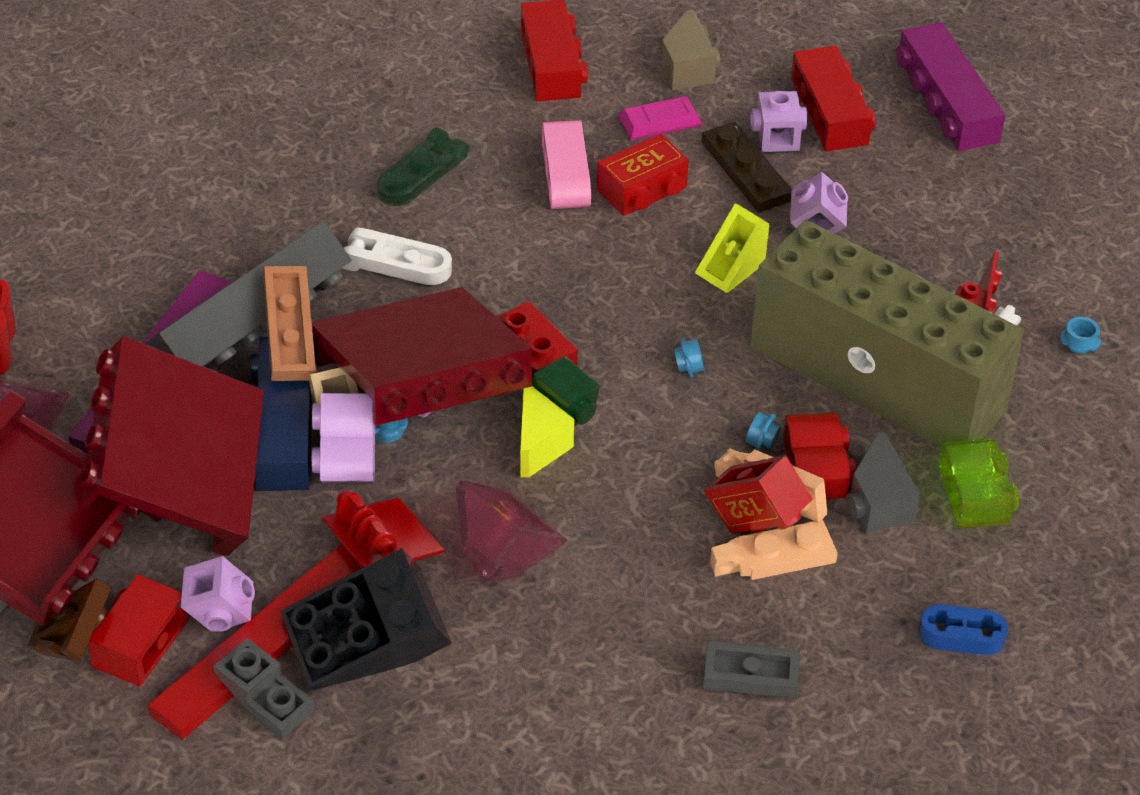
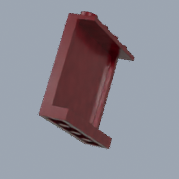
(424, 353)
(174, 441)
(43, 529)

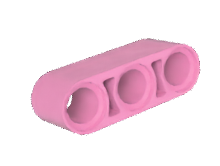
(566, 164)

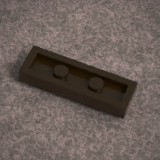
(746, 166)

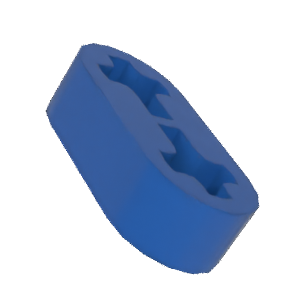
(963, 629)

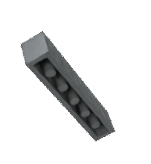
(240, 307)

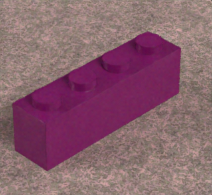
(950, 86)

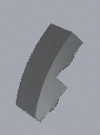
(262, 689)

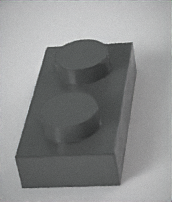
(751, 669)

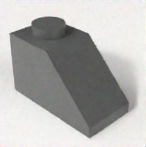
(882, 488)

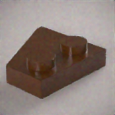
(69, 633)

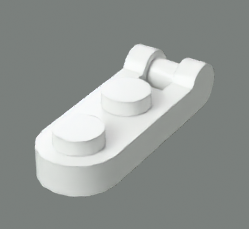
(398, 257)

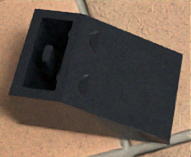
(366, 623)

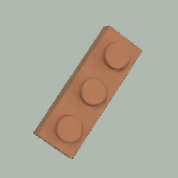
(289, 323)

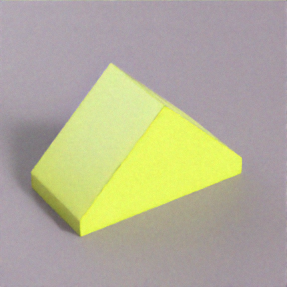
(735, 250)
(545, 432)

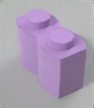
(346, 438)

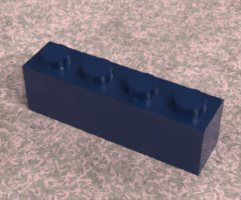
(284, 429)

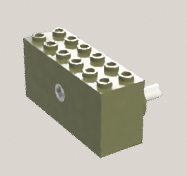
(885, 336)

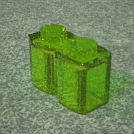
(977, 483)

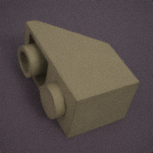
(688, 54)

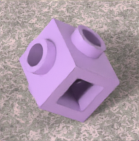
(778, 121)
(820, 203)
(217, 594)

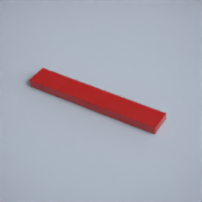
(201, 691)

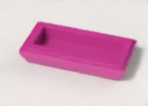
(659, 118)

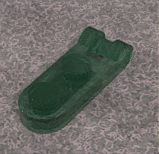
(421, 168)

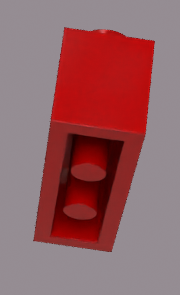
(552, 50)
(832, 98)

